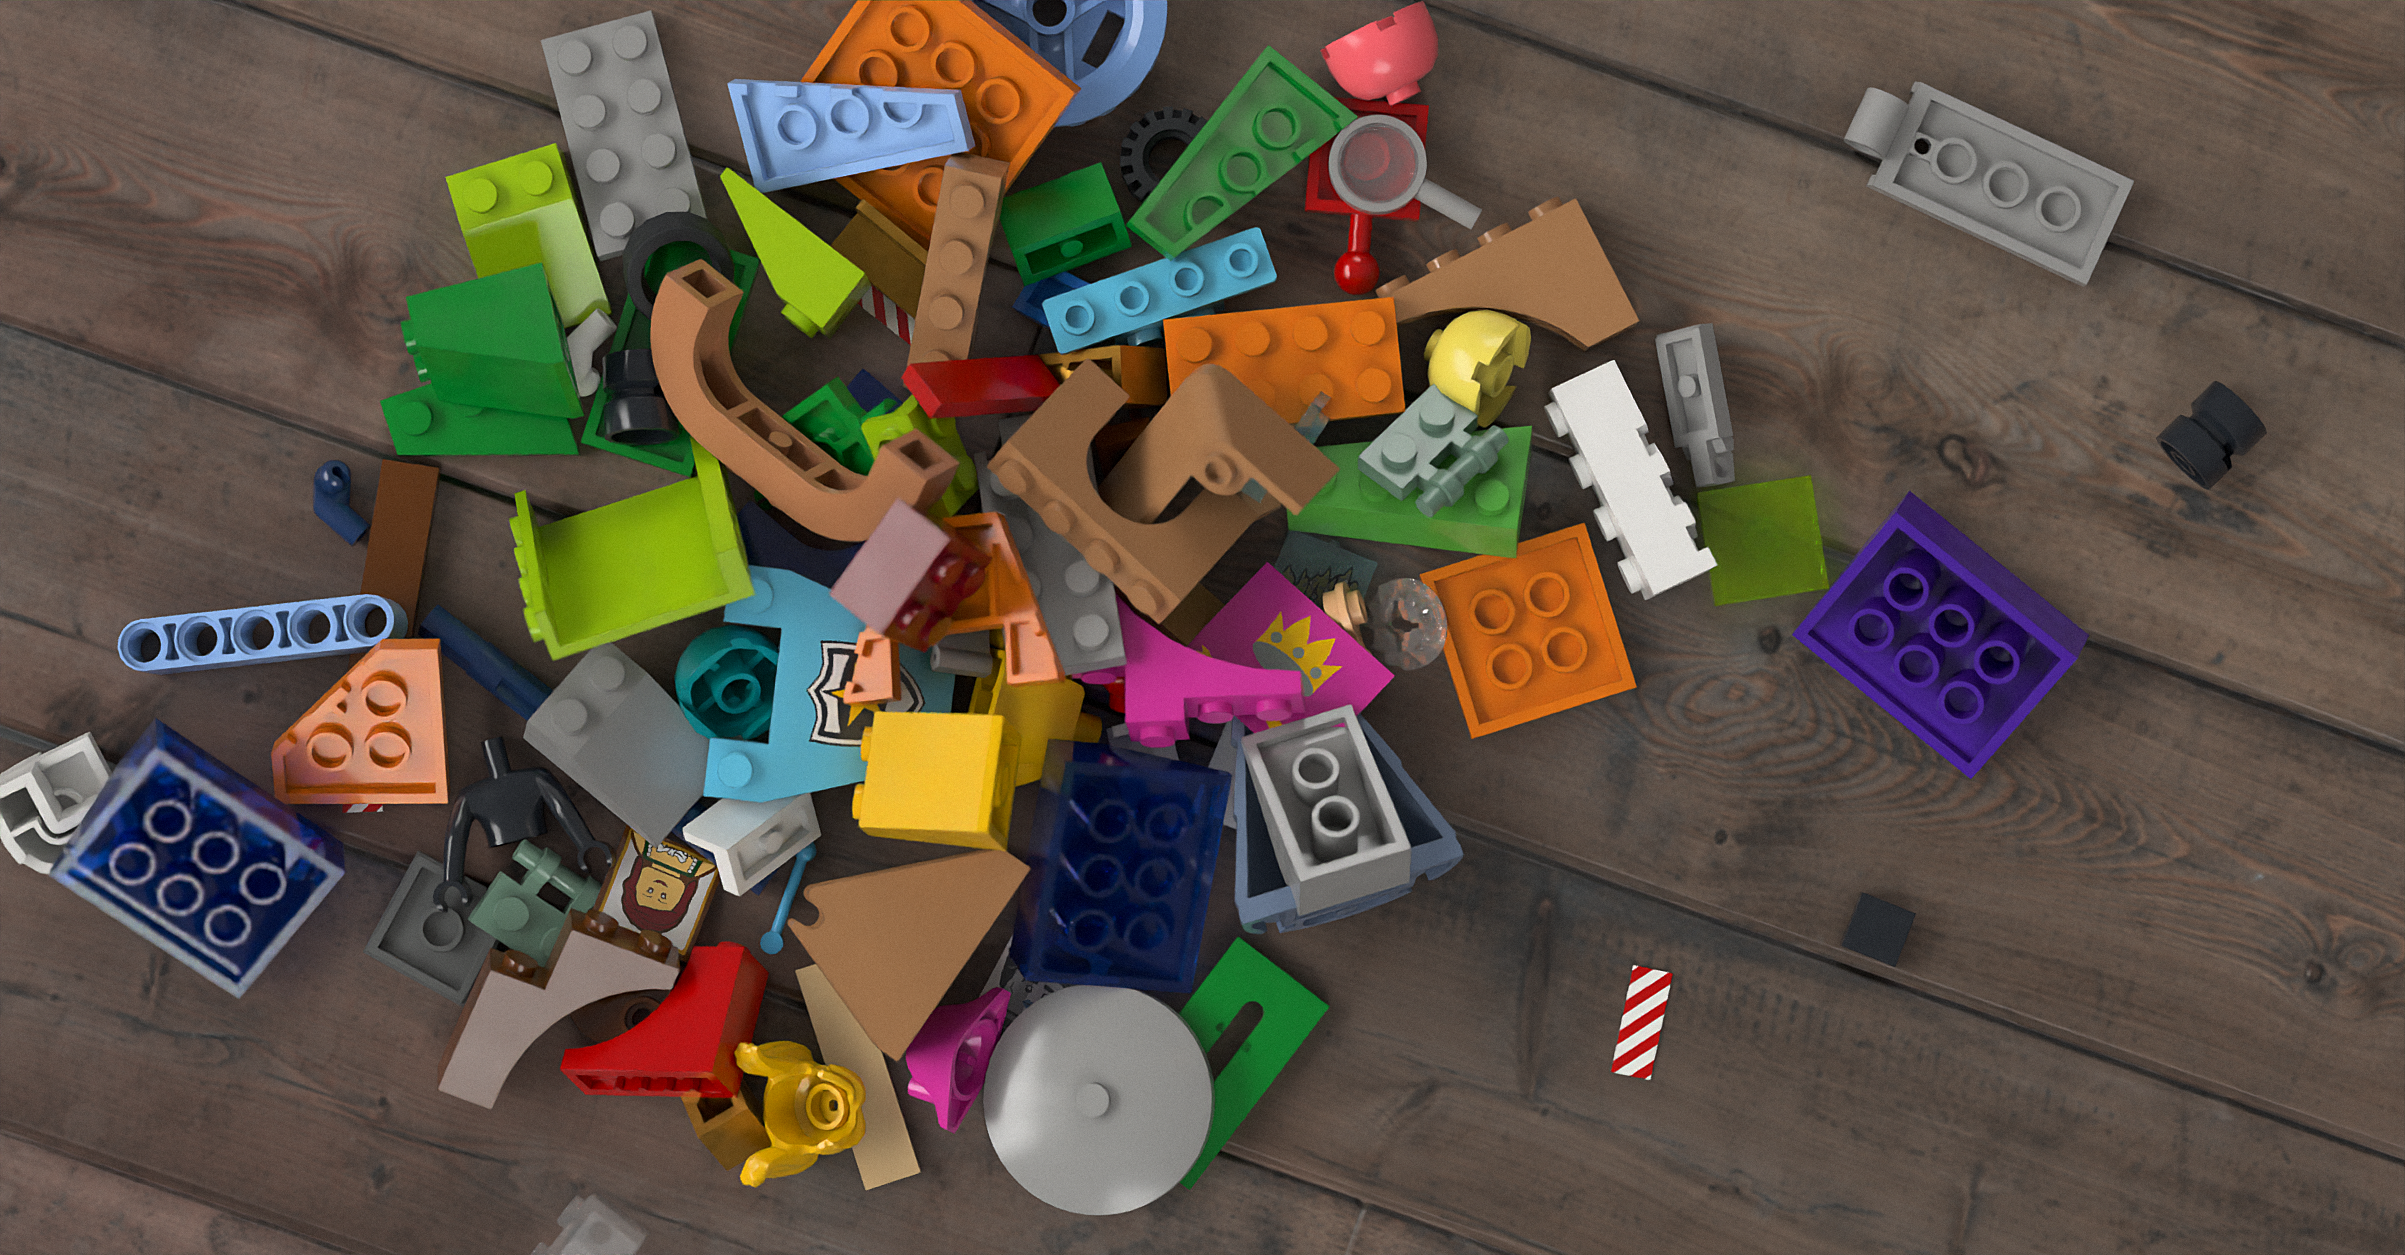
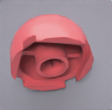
(1385, 56)

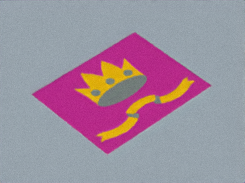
(1282, 629)

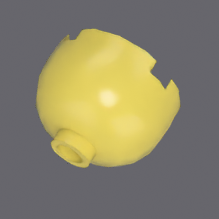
(1476, 359)

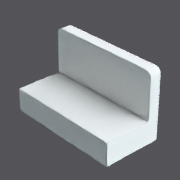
(753, 836)

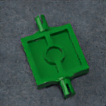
(834, 424)

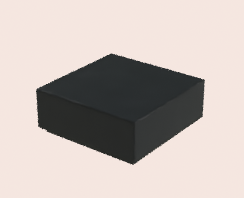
(1877, 929)

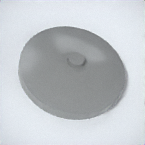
(1099, 1099)

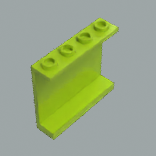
(632, 561)

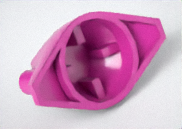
(954, 1053)

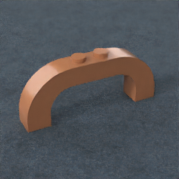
(757, 444)

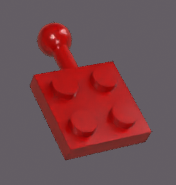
(1357, 269)

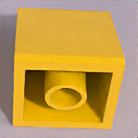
(939, 778)

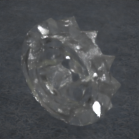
(1413, 602)

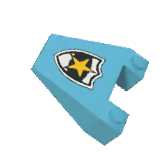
(811, 729)

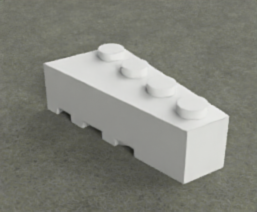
(1628, 481)

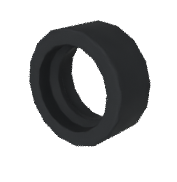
(661, 231)

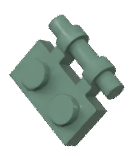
(1420, 441)
(523, 919)

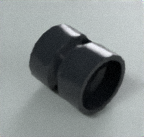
(638, 405)
(2211, 435)

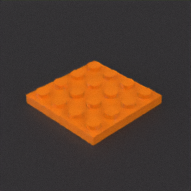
(953, 45)

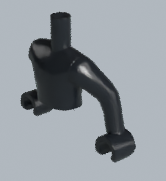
(509, 810)

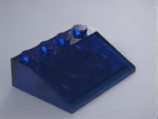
(199, 859)
(1118, 868)

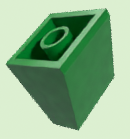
(495, 344)

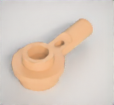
(1346, 610)

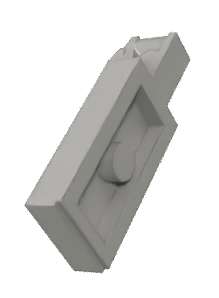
(1697, 402)

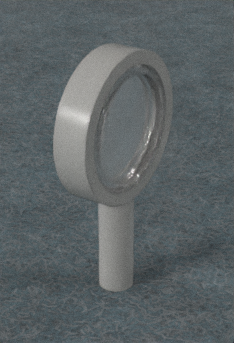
(1383, 166)

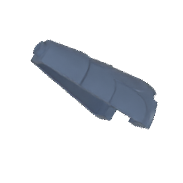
(1259, 883)

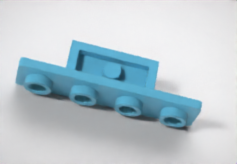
(1137, 301)

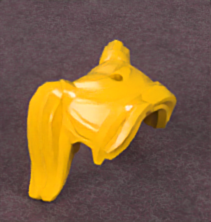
(801, 1109)

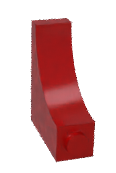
(688, 1039)

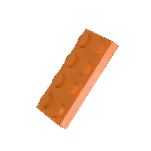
(1297, 353)

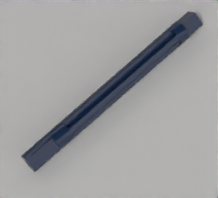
(517, 688)

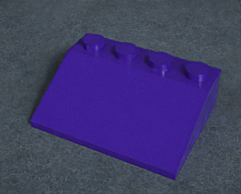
(1941, 635)

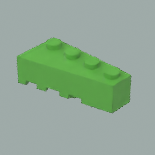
(1480, 522)

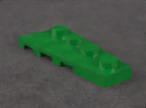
(1247, 144)

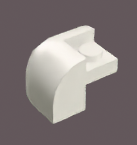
(48, 799)

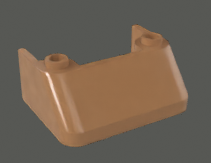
(1223, 439)

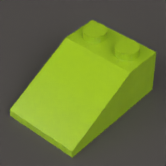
(528, 215)
(804, 270)

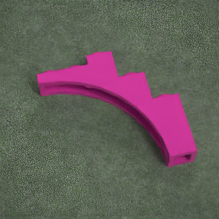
(1174, 683)

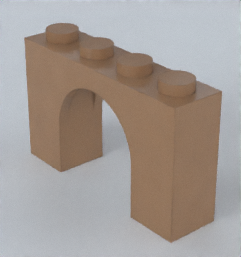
(1049, 472)

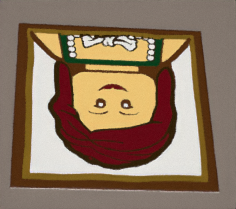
(659, 889)

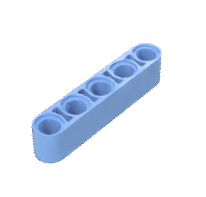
(236, 628)

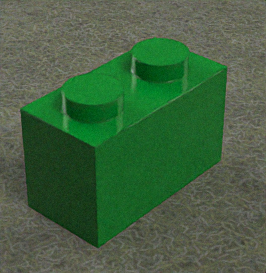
(1063, 224)

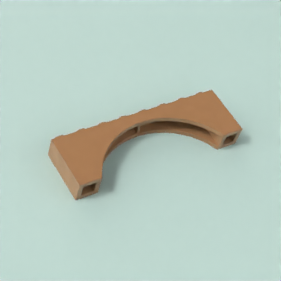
(1538, 273)

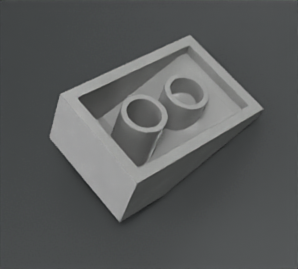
(623, 742)
(1327, 810)

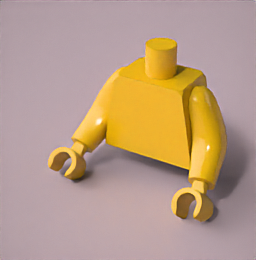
(1034, 711)

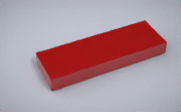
(980, 385)

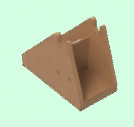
(904, 934)

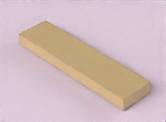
(886, 1148)

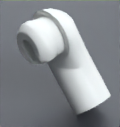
(583, 343)

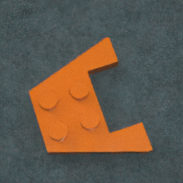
(1000, 602)

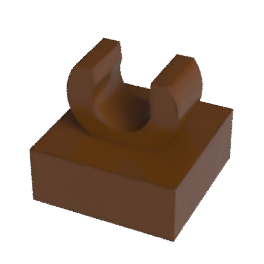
(1115, 440)

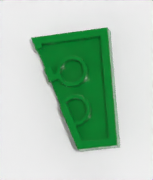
(433, 428)

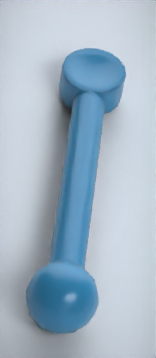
(773, 941)

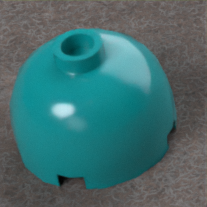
(728, 682)

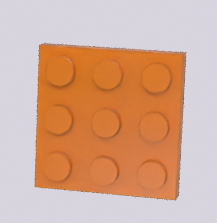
(1530, 632)

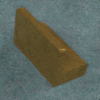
(885, 255)

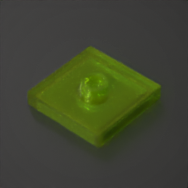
(1763, 540)

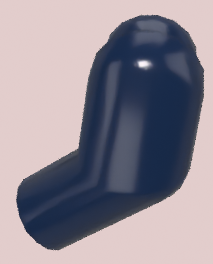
(332, 502)

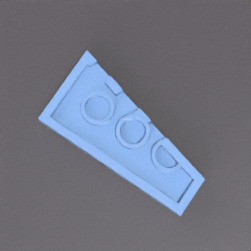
(837, 130)

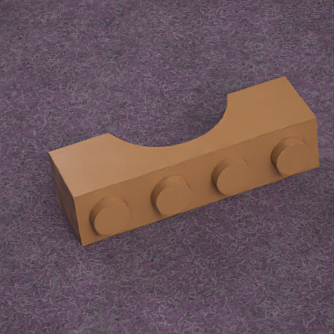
(958, 258)

